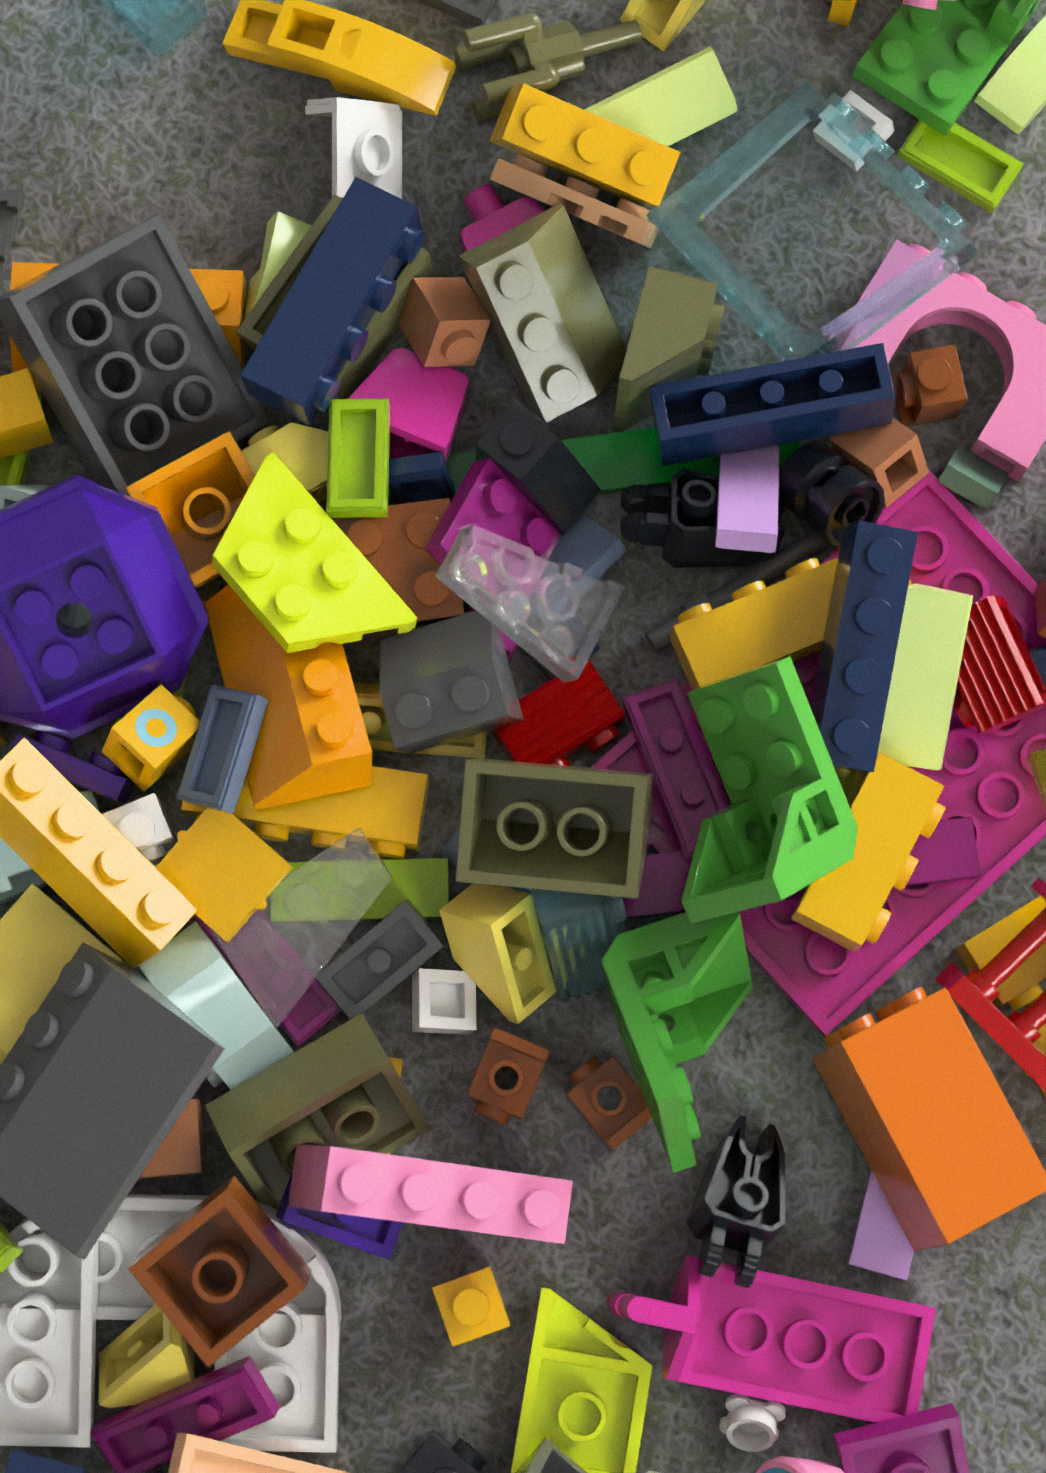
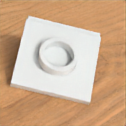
(363, 142)

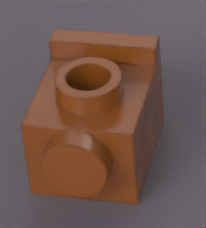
(930, 386)
(511, 1052)
(610, 1125)

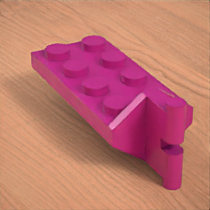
(790, 1341)

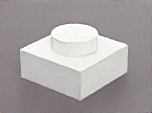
(867, 117)
(443, 1002)

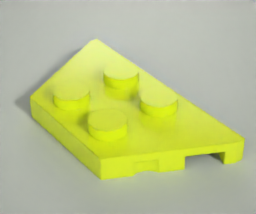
(302, 568)
(582, 1391)

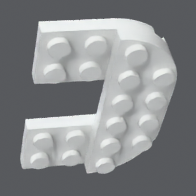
(51, 1333)

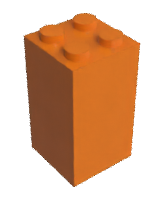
(930, 1118)

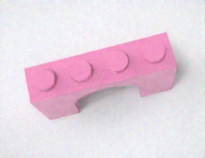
(1011, 328)
(430, 1193)

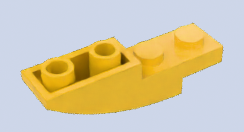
(344, 49)

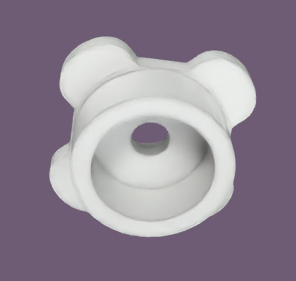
(751, 1422)

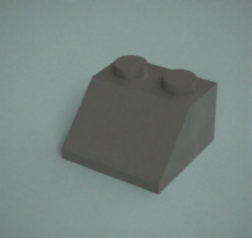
(446, 683)

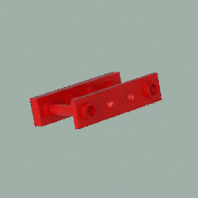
(978, 990)

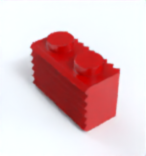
(996, 670)
(563, 721)

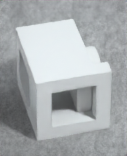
(145, 827)

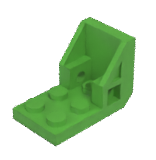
(941, 56)
(784, 794)
(682, 978)

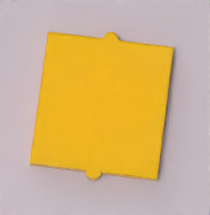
(223, 870)

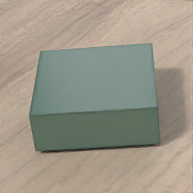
(973, 477)

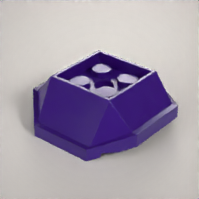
(122, 565)

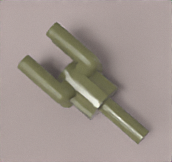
(534, 54)

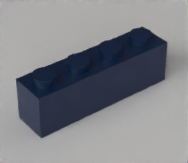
(334, 301)
(772, 404)
(861, 641)

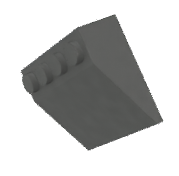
(130, 356)
(93, 1095)

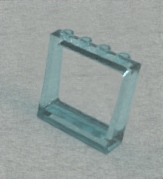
(683, 212)

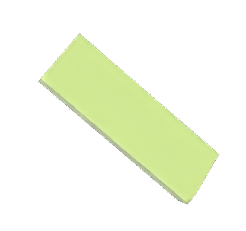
(673, 100)
(925, 676)

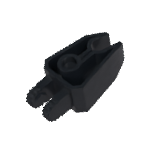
(684, 522)
(740, 1201)

